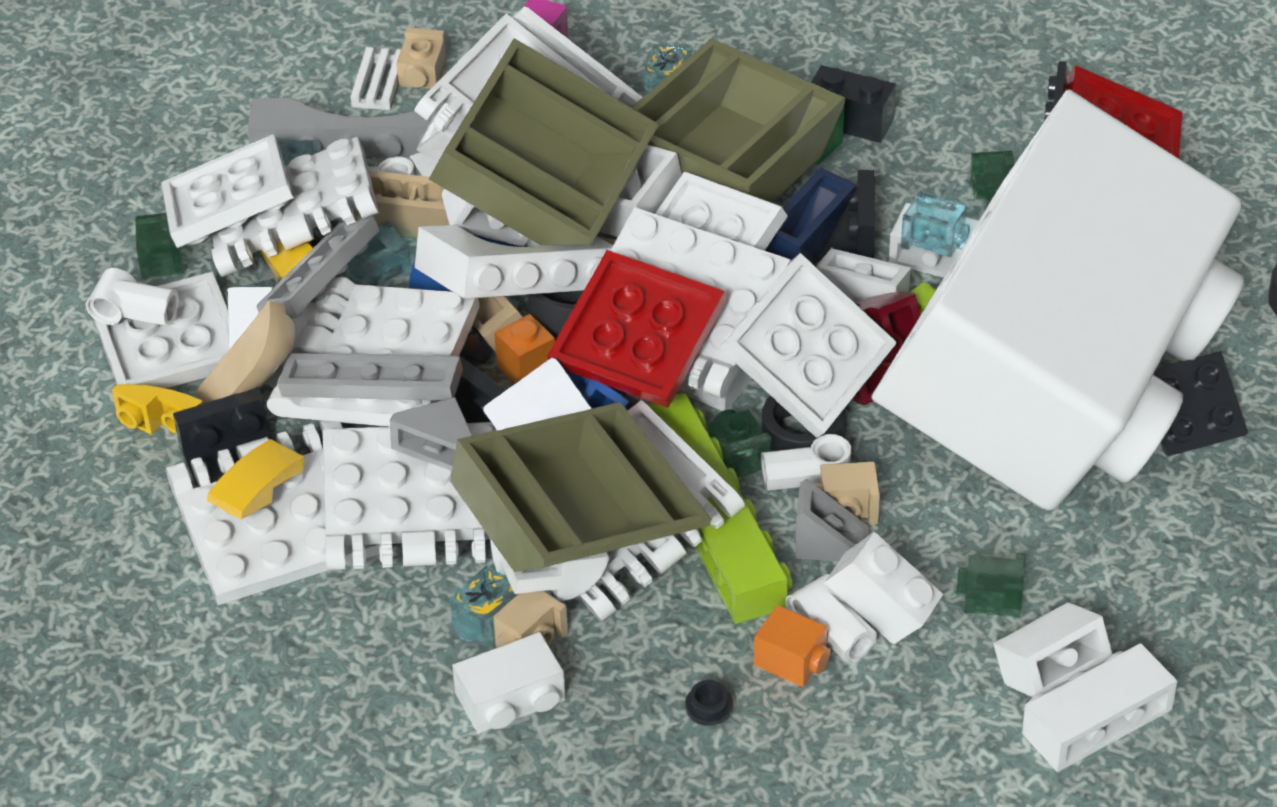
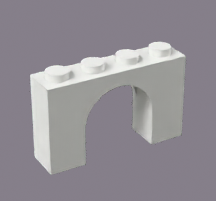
(489, 269)

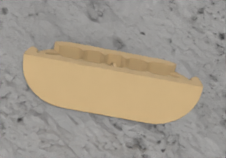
(407, 202)
(252, 356)

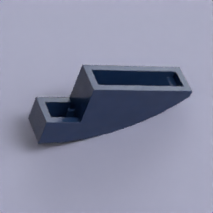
(812, 216)

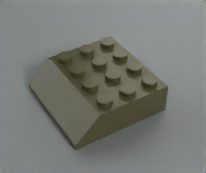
(741, 120)
(543, 150)
(571, 487)

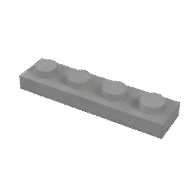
(321, 265)
(370, 376)

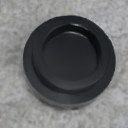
(709, 703)

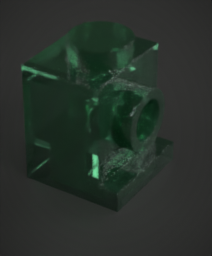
(988, 173)
(156, 248)
(738, 435)
(992, 585)

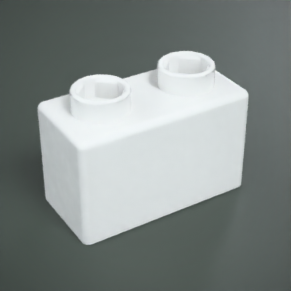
(1064, 307)

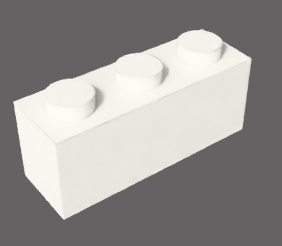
(1098, 706)

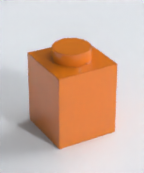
(522, 347)
(791, 646)

